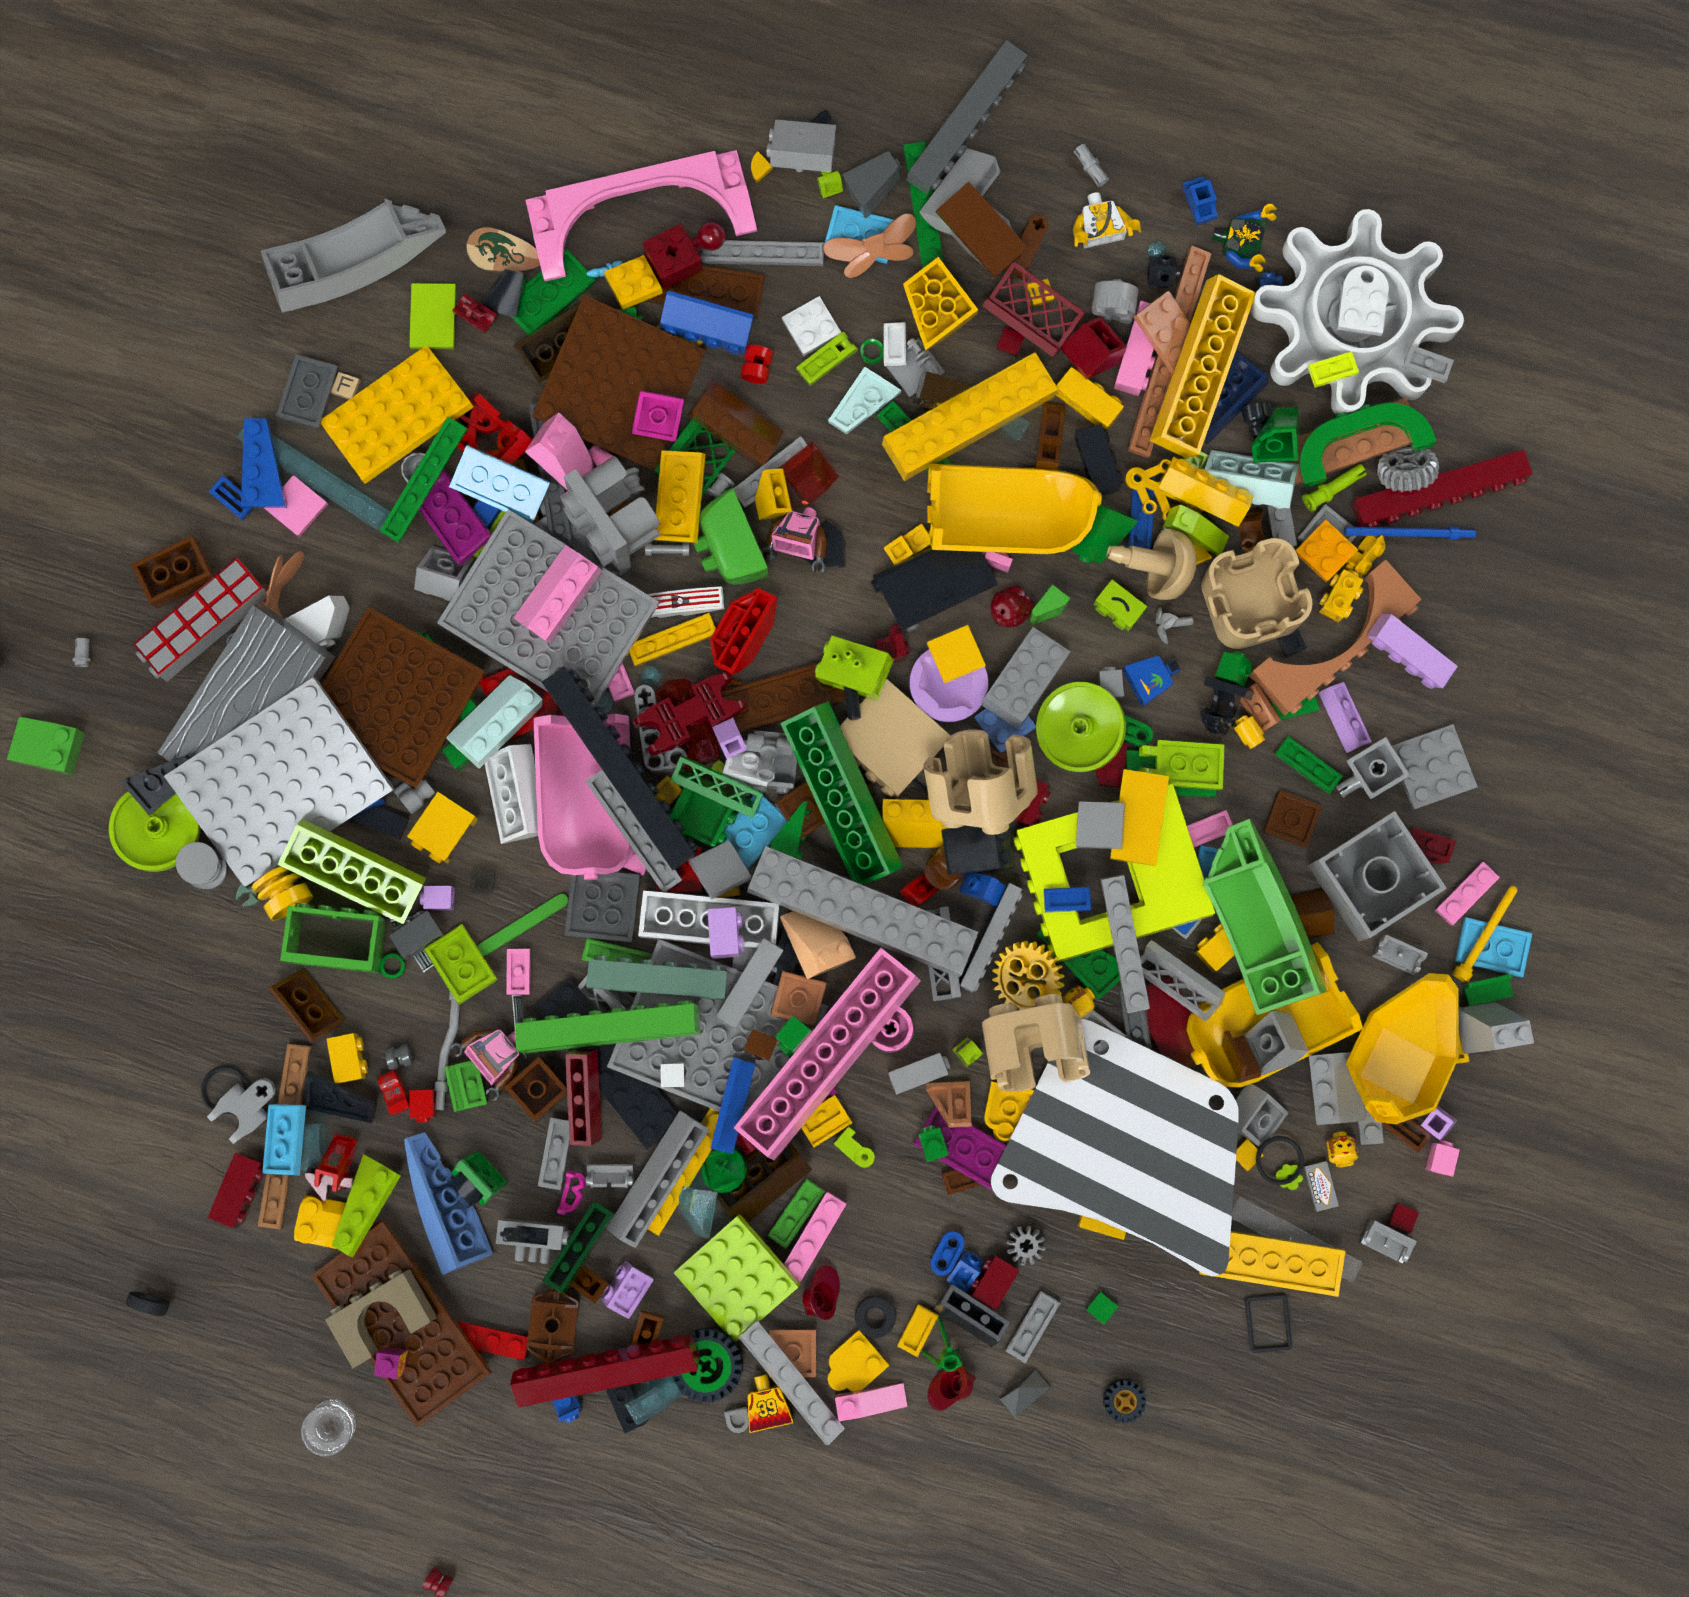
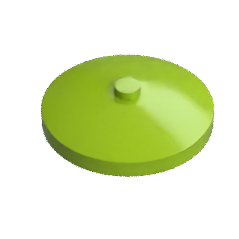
(1080, 727)
(153, 839)

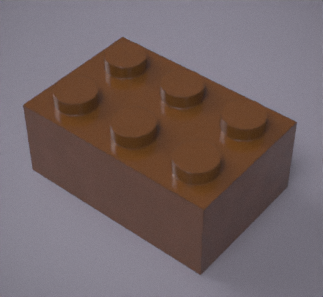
(173, 572)

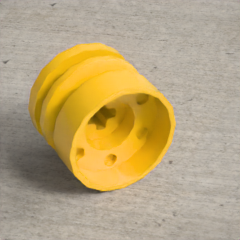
(281, 890)

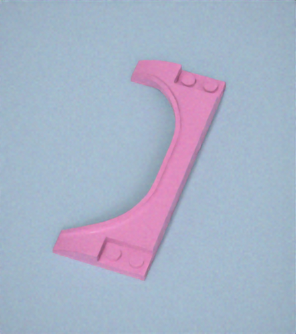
(561, 207)

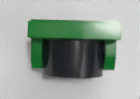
(473, 1182)

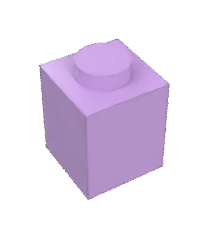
(729, 738)
(438, 898)
(1439, 1123)

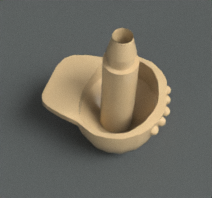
(1168, 564)

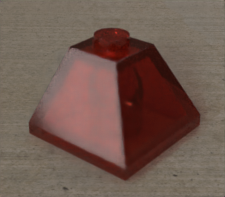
(809, 473)

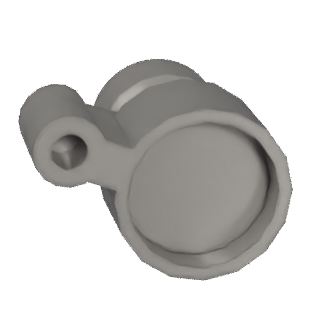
(413, 798)

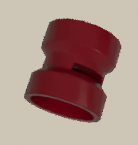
(437, 1582)

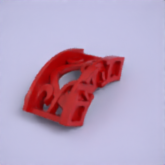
(485, 411)

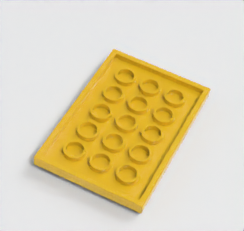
(395, 414)

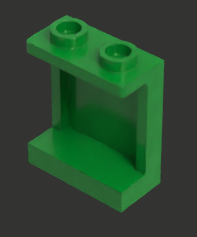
(703, 817)

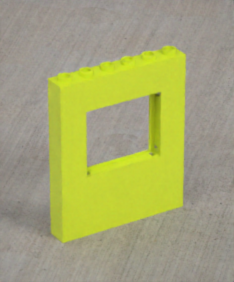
(1169, 890)

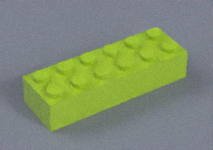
(351, 871)

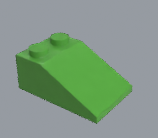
(46, 745)

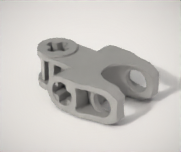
(246, 1106)

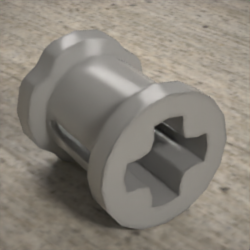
(720, 486)

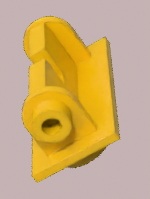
(1372, 547)

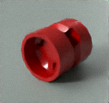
(756, 364)

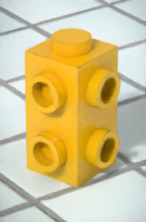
(1344, 589)

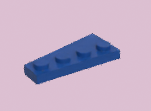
(260, 468)

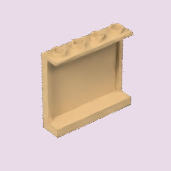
(892, 739)

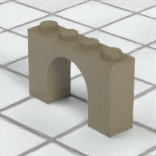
(349, 1322)

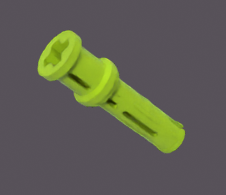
(1325, 492)

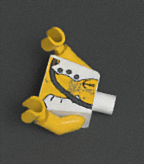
(1102, 223)

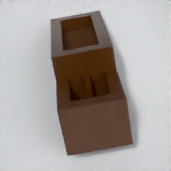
(1050, 437)

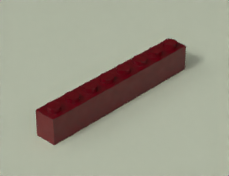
(1448, 487)
(604, 1370)

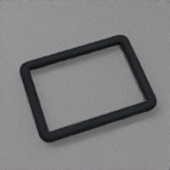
(1287, 1322)

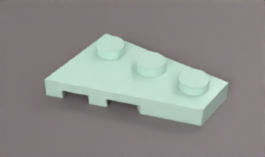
(862, 400)

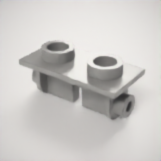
(618, 1174)

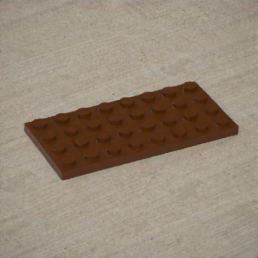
(439, 1355)

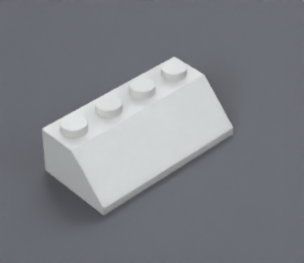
(513, 792)

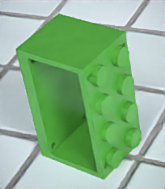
(292, 932)

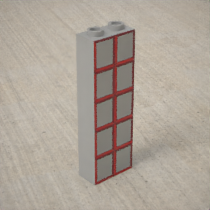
(200, 620)

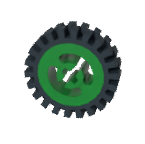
(723, 1347)

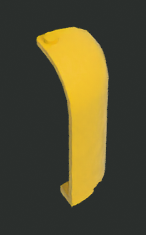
(1008, 509)
(1319, 1019)

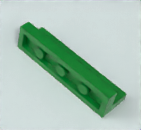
(715, 791)

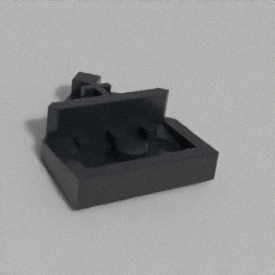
(835, 547)

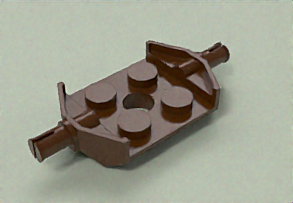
(548, 1344)

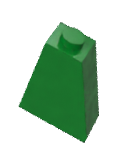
(1278, 437)
(1107, 530)

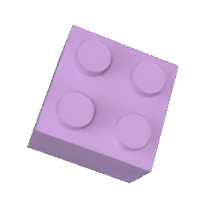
(724, 932)

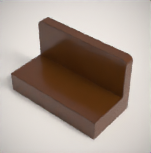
(1240, 1057)

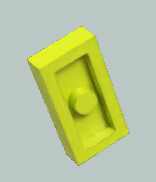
(1333, 369)

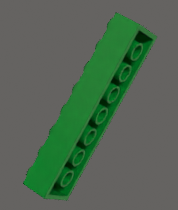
(841, 794)

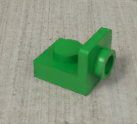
(933, 1143)

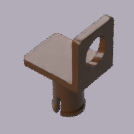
(1251, 530)

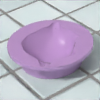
(946, 701)

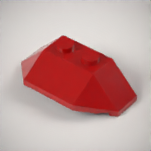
(743, 630)

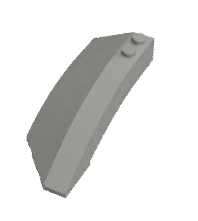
(349, 255)

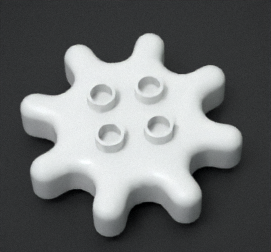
(1312, 304)

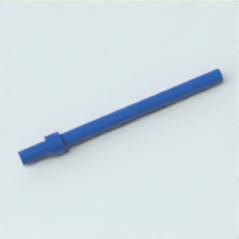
(1451, 532)

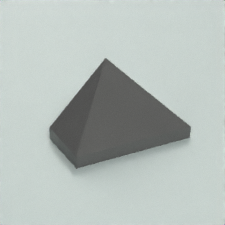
(1024, 1393)

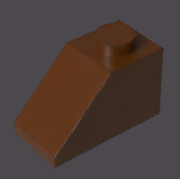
(646, 1328)

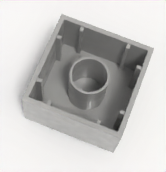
(1377, 877)

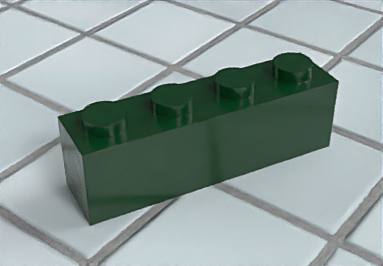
(578, 1248)

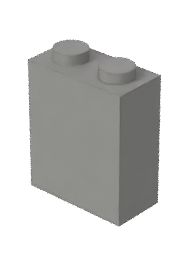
(919, 1073)

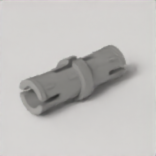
(1091, 165)

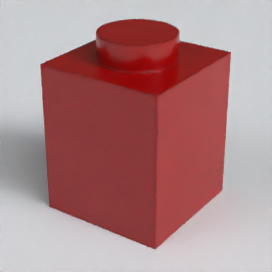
(422, 1105)

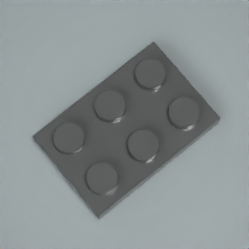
(307, 392)

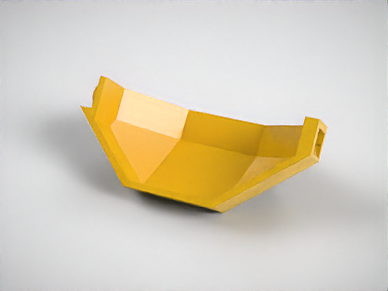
(1408, 1050)

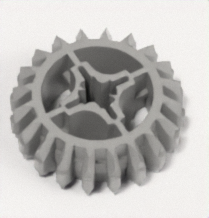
(1408, 470)

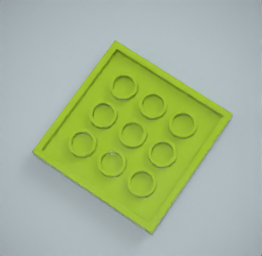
(737, 1278)

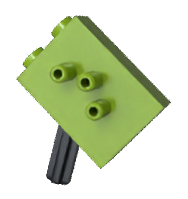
(854, 670)

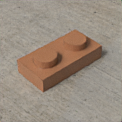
(1260, 708)

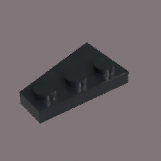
(151, 787)
(334, 1099)

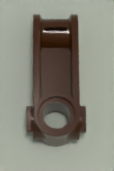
(1032, 239)

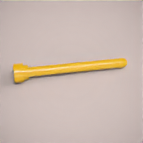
(1464, 971)

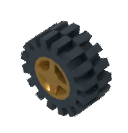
(1130, 1406)

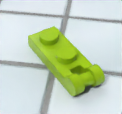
(826, 359)

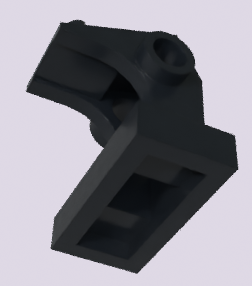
(1228, 693)

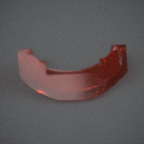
(703, 742)

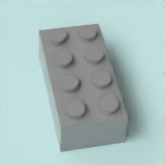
(1025, 678)

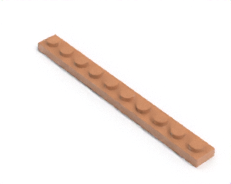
(1160, 377)

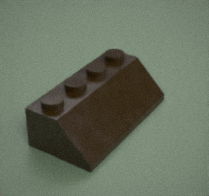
(543, 345)
(764, 1182)

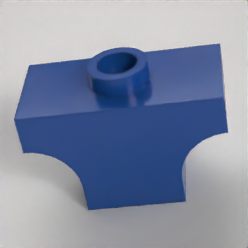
(1201, 200)
(983, 888)

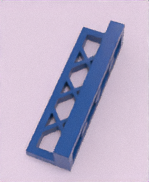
(732, 1105)

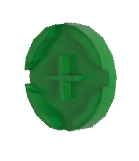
(724, 1170)

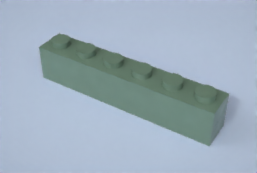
(656, 978)

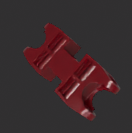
(675, 721)

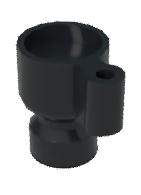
(1255, 414)

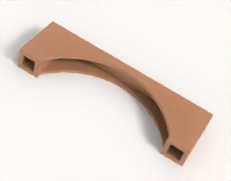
(1290, 684)

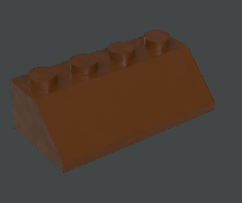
(736, 424)

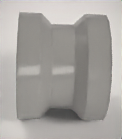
(634, 487)

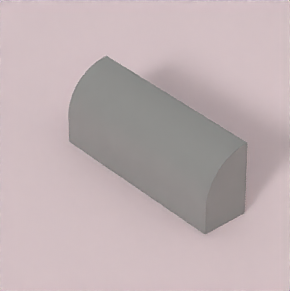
(972, 166)

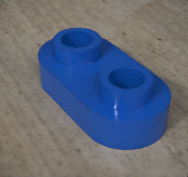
(948, 1253)

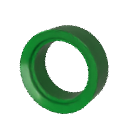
(872, 342)
(402, 969)

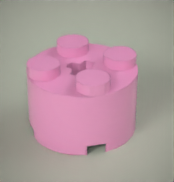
(896, 1040)

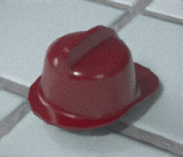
(822, 1294)
(949, 1388)

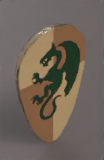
(499, 250)

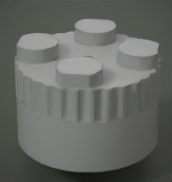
(1115, 301)

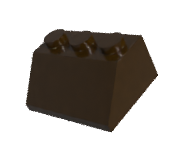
(936, 390)

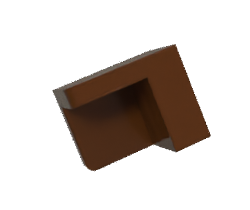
(760, 1045)

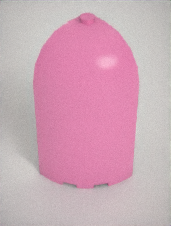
(571, 821)

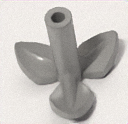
(1169, 620)

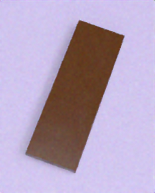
(722, 287)
(781, 697)

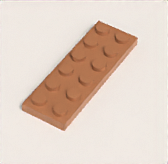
(1358, 447)

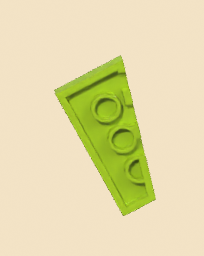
(367, 1197)

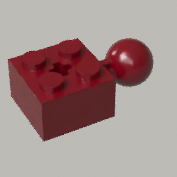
(677, 243)

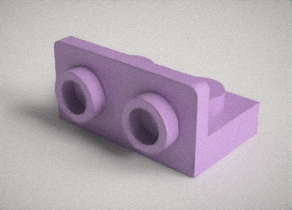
(626, 1289)

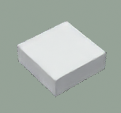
(672, 1075)

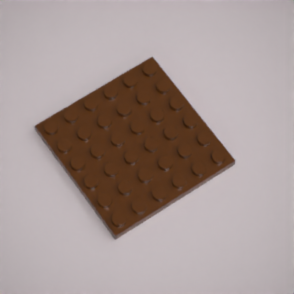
(604, 369)
(400, 694)

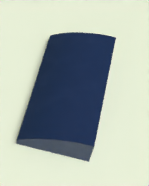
(1240, 388)

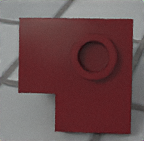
(894, 645)

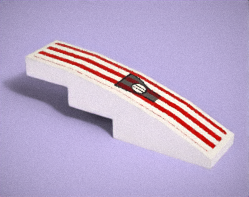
(688, 601)

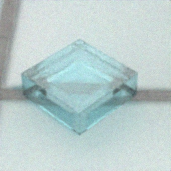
(1016, 428)

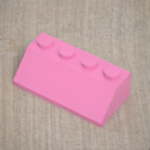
(558, 594)

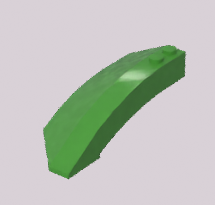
(1261, 922)

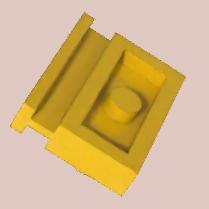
(826, 1121)

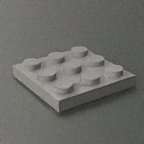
(1435, 766)

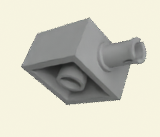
(1366, 778)

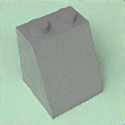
(1492, 1028)

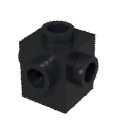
(1162, 271)

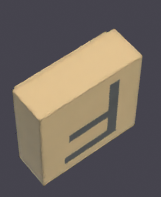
(345, 386)

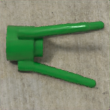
(948, 1357)

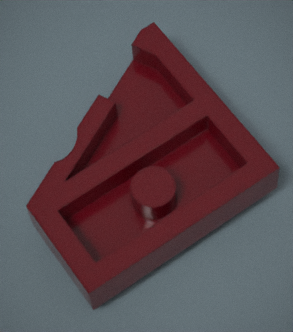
(1434, 847)

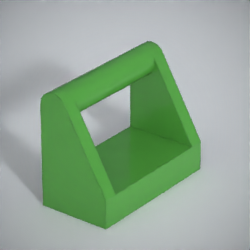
(1050, 606)

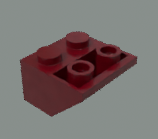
(1094, 348)

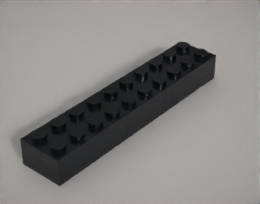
(620, 768)

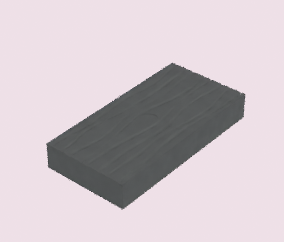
(253, 672)

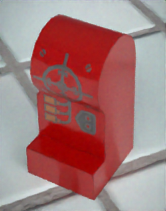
(394, 1092)

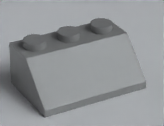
(1334, 1090)

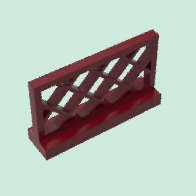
(1027, 327)

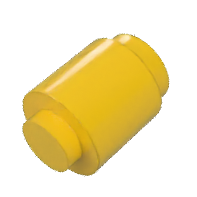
(1249, 731)

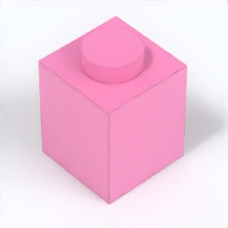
(1442, 1158)

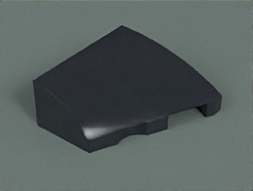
(506, 293)

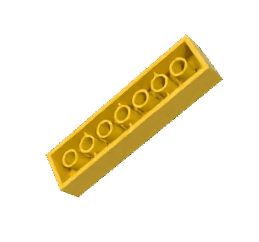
(1202, 366)
(969, 416)

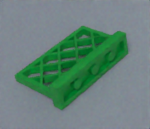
(685, 440)

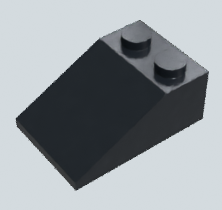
(973, 851)

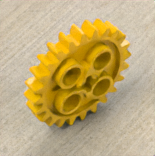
(1030, 957)

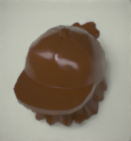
(937, 873)

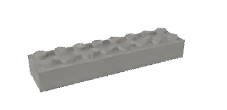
(992, 935)

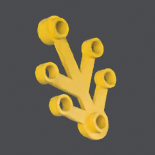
(1147, 483)

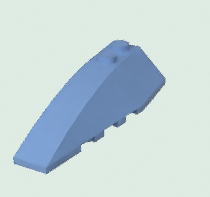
(446, 1216)

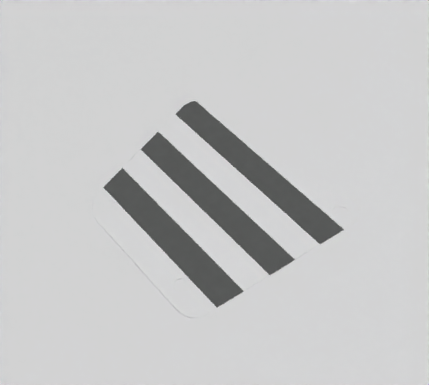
(1131, 1150)

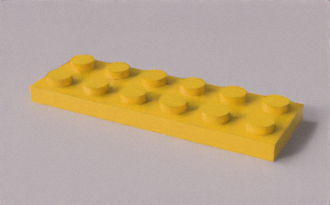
(1284, 1263)

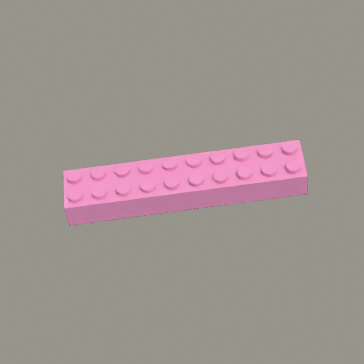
(827, 1054)

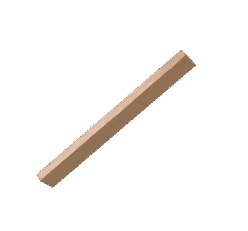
(290, 1093)

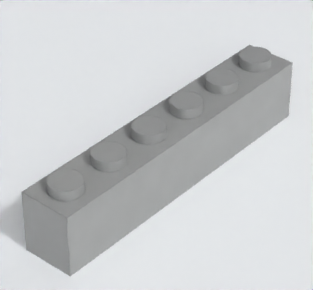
(657, 1179)

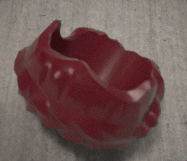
(1014, 603)

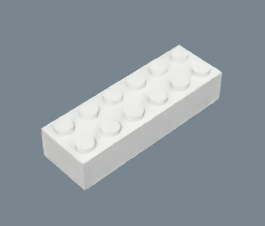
(686, 918)

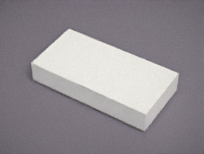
(895, 344)

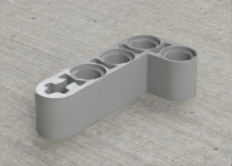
(666, 764)

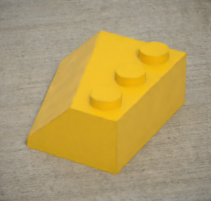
(938, 303)

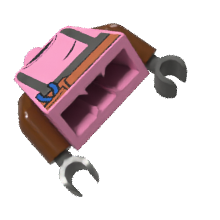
(798, 536)
(492, 1055)

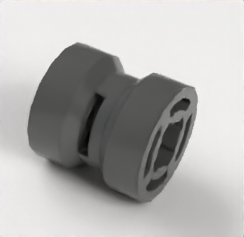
(399, 1056)

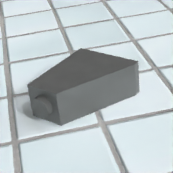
(872, 182)

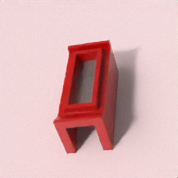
(336, 1160)

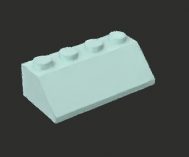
(1267, 481)
(495, 720)

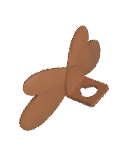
(884, 245)
(280, 578)

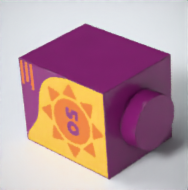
(390, 1363)

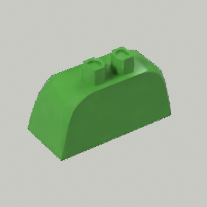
(730, 542)

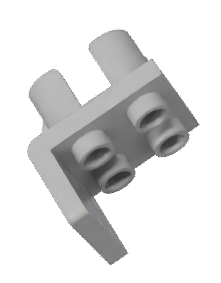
(594, 533)

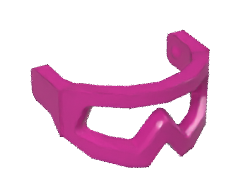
(564, 1207)

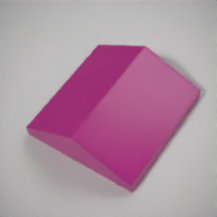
(657, 415)

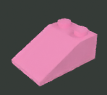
(560, 449)

